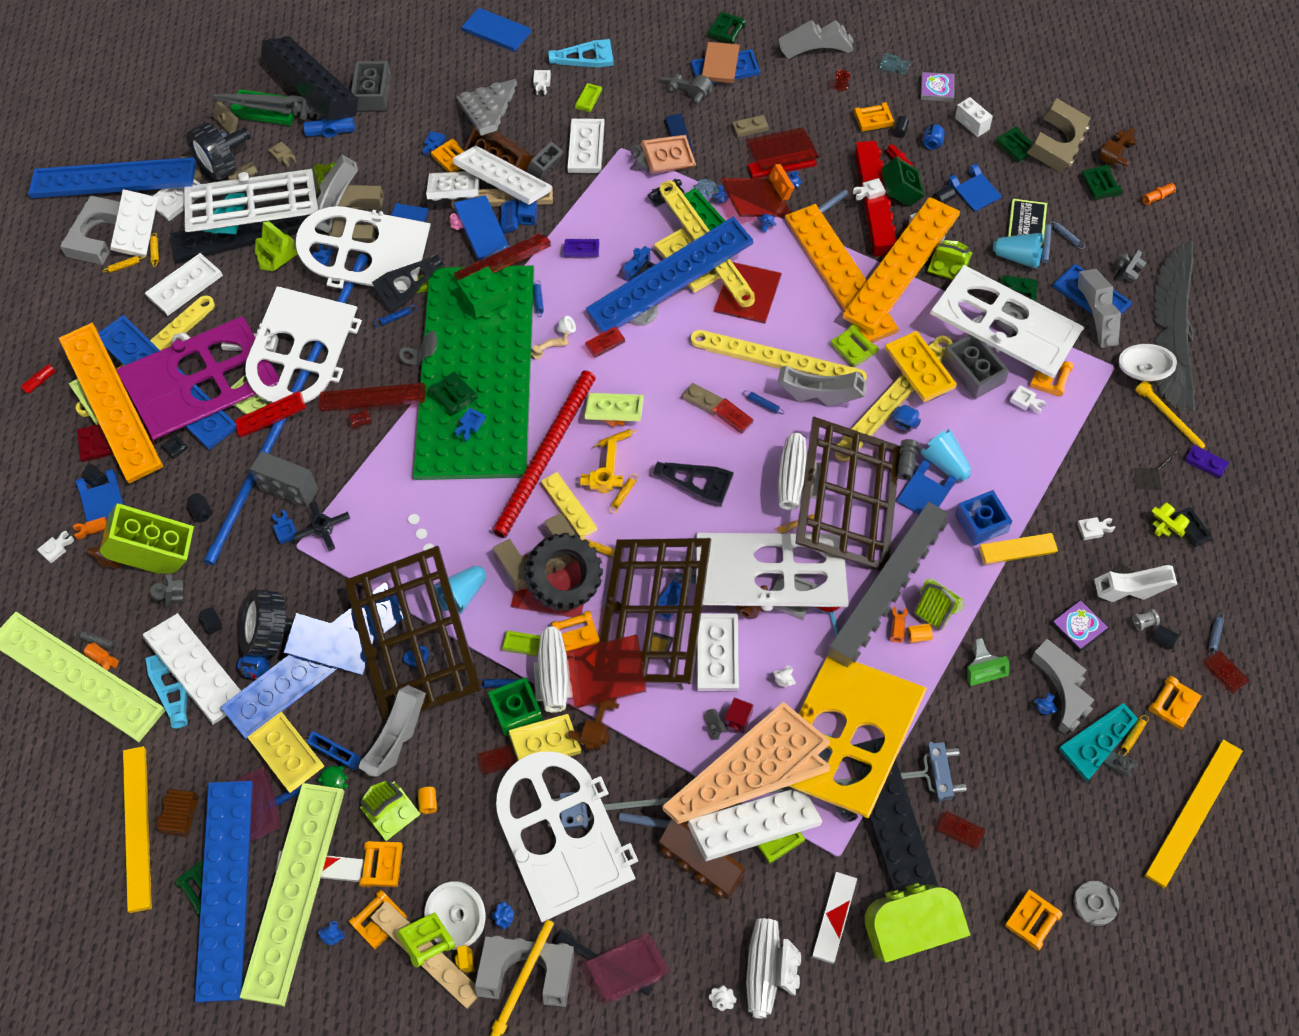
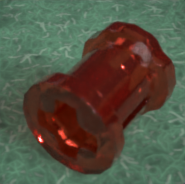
(842, 80)
(354, 417)

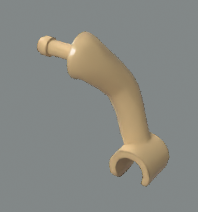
(538, 353)

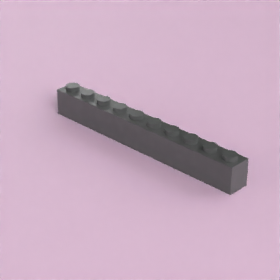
(887, 585)

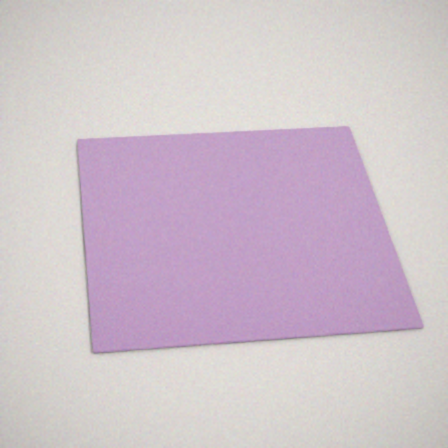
(1004, 445)

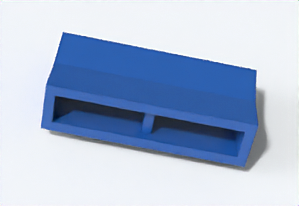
(354, 760)

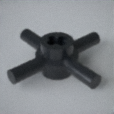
(322, 525)

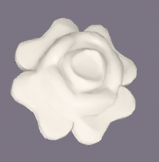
(784, 677)
(722, 998)

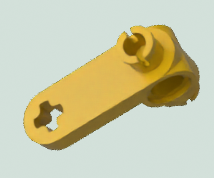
(608, 473)

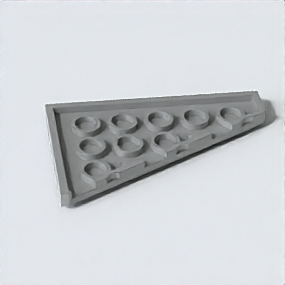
(487, 105)

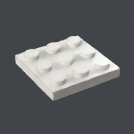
(452, 185)

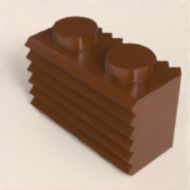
(177, 812)

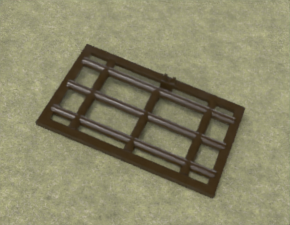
(849, 494)
(623, 608)
(412, 633)

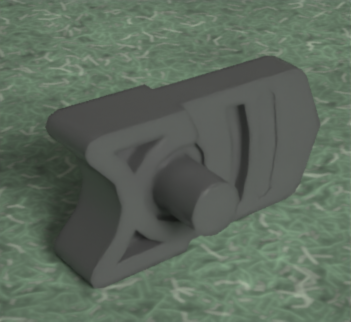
(714, 723)
(1120, 763)

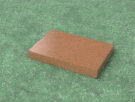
(721, 62)
(668, 154)

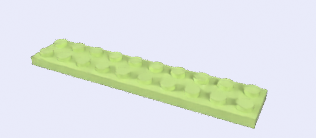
(79, 677)
(292, 895)

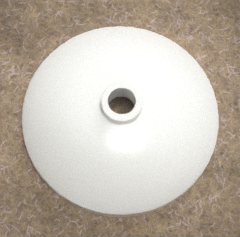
(1147, 362)
(447, 903)

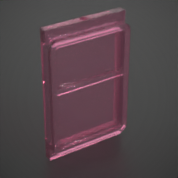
(264, 808)
(627, 968)

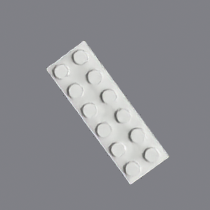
(502, 174)
(192, 666)
(753, 823)

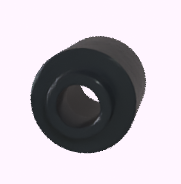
(199, 507)

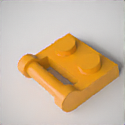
(873, 117)
(445, 156)
(1043, 382)
(579, 637)
(1181, 707)
(387, 867)
(1026, 916)
(372, 932)

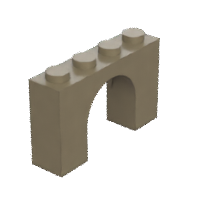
(1073, 125)
(358, 198)
(513, 562)

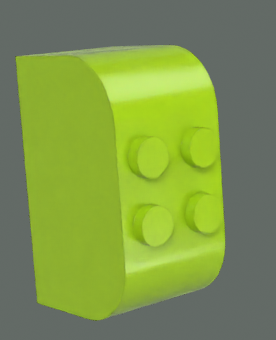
(145, 540)
(914, 921)

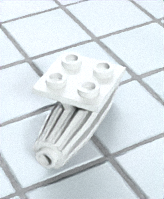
(792, 472)
(552, 671)
(769, 967)

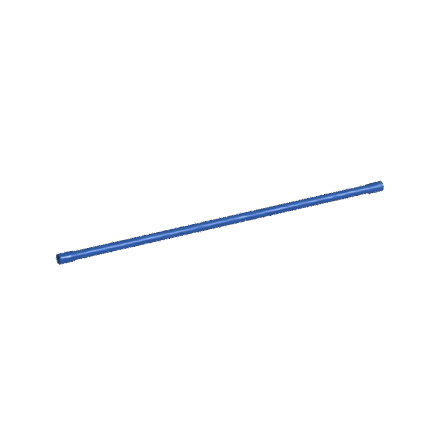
(215, 548)

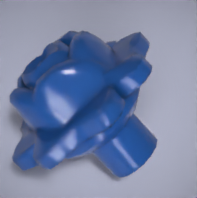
(794, 178)
(722, 195)
(766, 221)
(1045, 705)
(503, 915)
(331, 934)

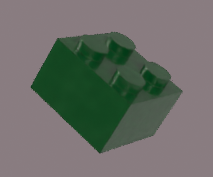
(902, 181)

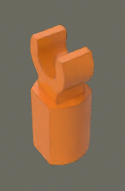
(90, 527)
(898, 626)
(100, 656)

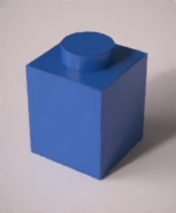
(527, 213)

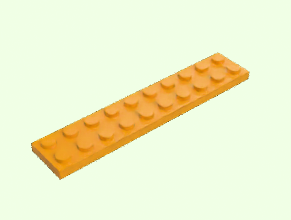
(833, 262)
(901, 265)
(111, 403)

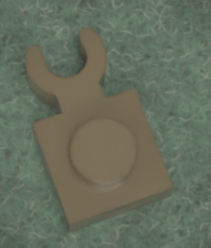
(282, 152)
(249, 168)

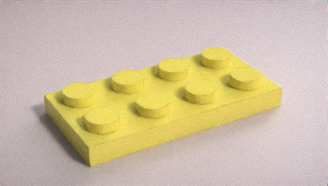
(676, 242)
(285, 752)

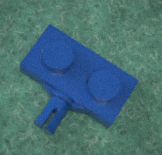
(639, 258)

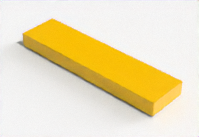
(1018, 548)

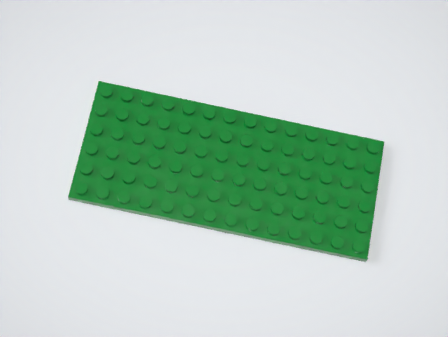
(495, 362)

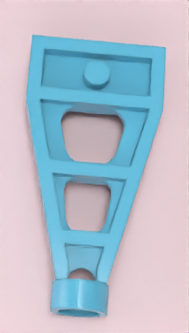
(601, 47)
(156, 669)

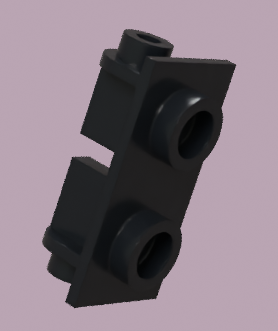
(656, 197)

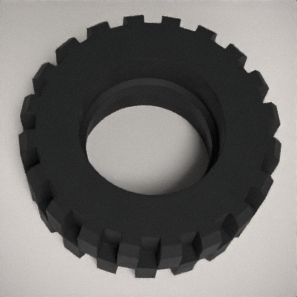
(584, 556)

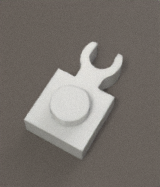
(542, 80)
(871, 189)
(1025, 398)
(1092, 528)
(55, 548)

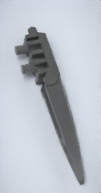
(275, 103)

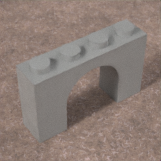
(76, 243)
(501, 953)

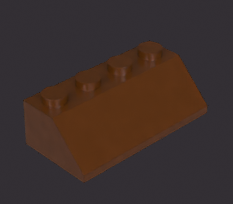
(501, 147)
(721, 873)

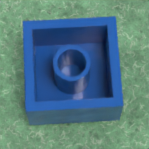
(983, 517)

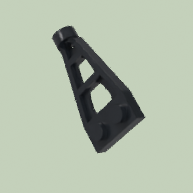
(389, 292)
(716, 489)

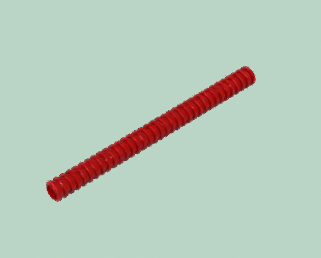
(544, 454)

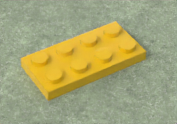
(920, 366)

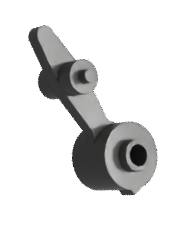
(696, 89)

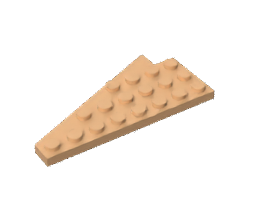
(767, 758)

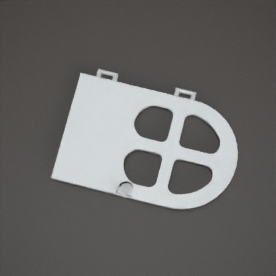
(398, 245)
(306, 320)
(576, 866)

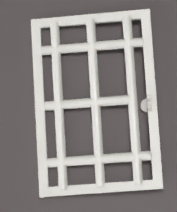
(248, 184)

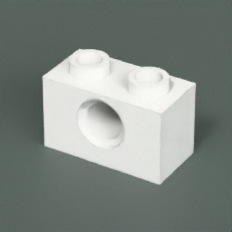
(973, 117)

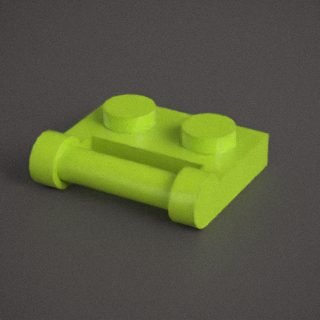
(850, 349)
(422, 932)

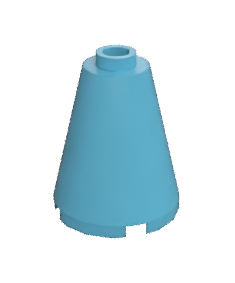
(1020, 249)
(947, 455)
(464, 587)

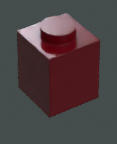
(738, 716)

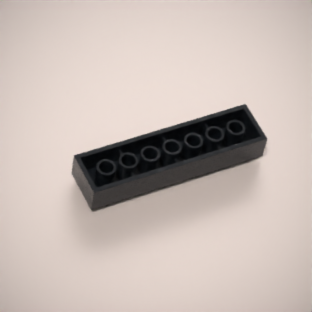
(309, 78)

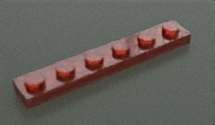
(507, 256)
(372, 397)

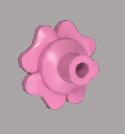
(455, 222)

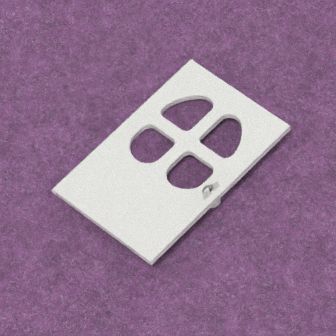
(1040, 340)
(734, 568)

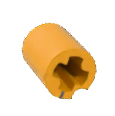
(920, 633)
(427, 800)

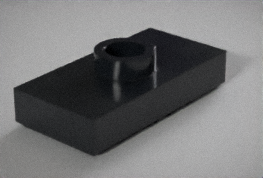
(1195, 530)

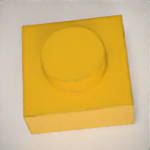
(464, 959)

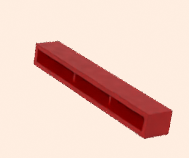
(877, 209)

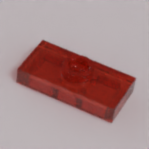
(605, 342)
(733, 415)
(1226, 672)
(497, 759)
(961, 830)

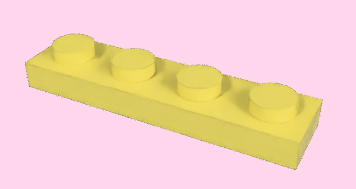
(569, 505)

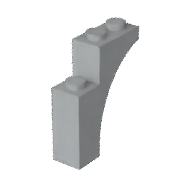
(811, 36)
(334, 187)
(1099, 296)
(829, 389)
(1067, 678)
(396, 731)

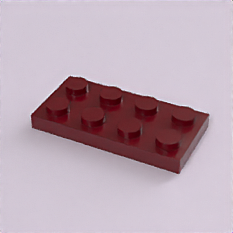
(94, 443)

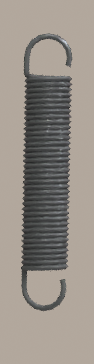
(96, 639)

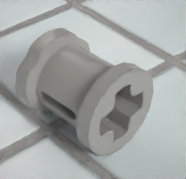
(1145, 620)

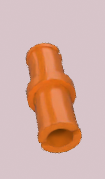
(1158, 193)

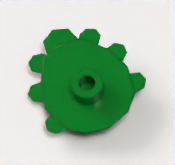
(333, 777)

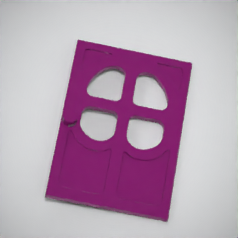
(165, 394)

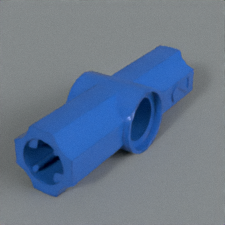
(329, 127)

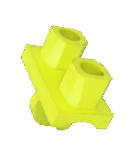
(1163, 515)

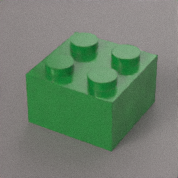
(482, 292)
(515, 705)

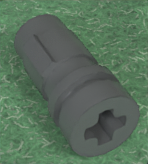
(908, 452)

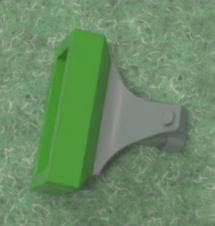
(985, 665)

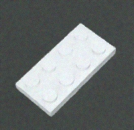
(586, 146)
(134, 223)
(183, 284)
(718, 653)

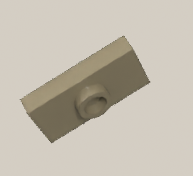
(225, 117)

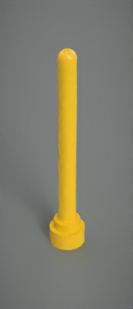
(1145, 389)

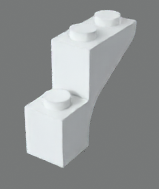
(1139, 584)

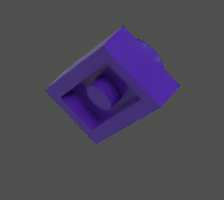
(581, 248)
(1206, 461)

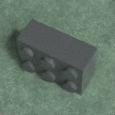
(371, 85)
(975, 365)
(284, 479)

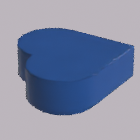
(410, 660)

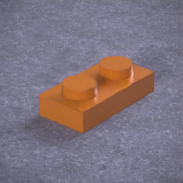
(781, 182)

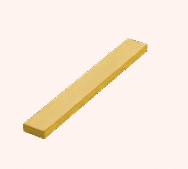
(1193, 814)
(137, 830)

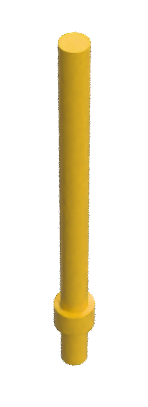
(499, 1026)

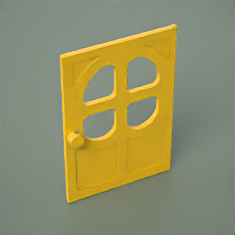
(863, 698)

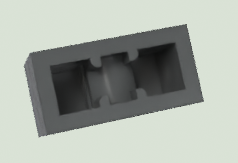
(545, 161)

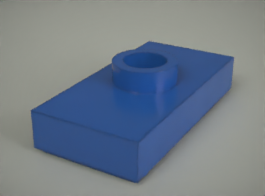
(509, 216)
(670, 597)

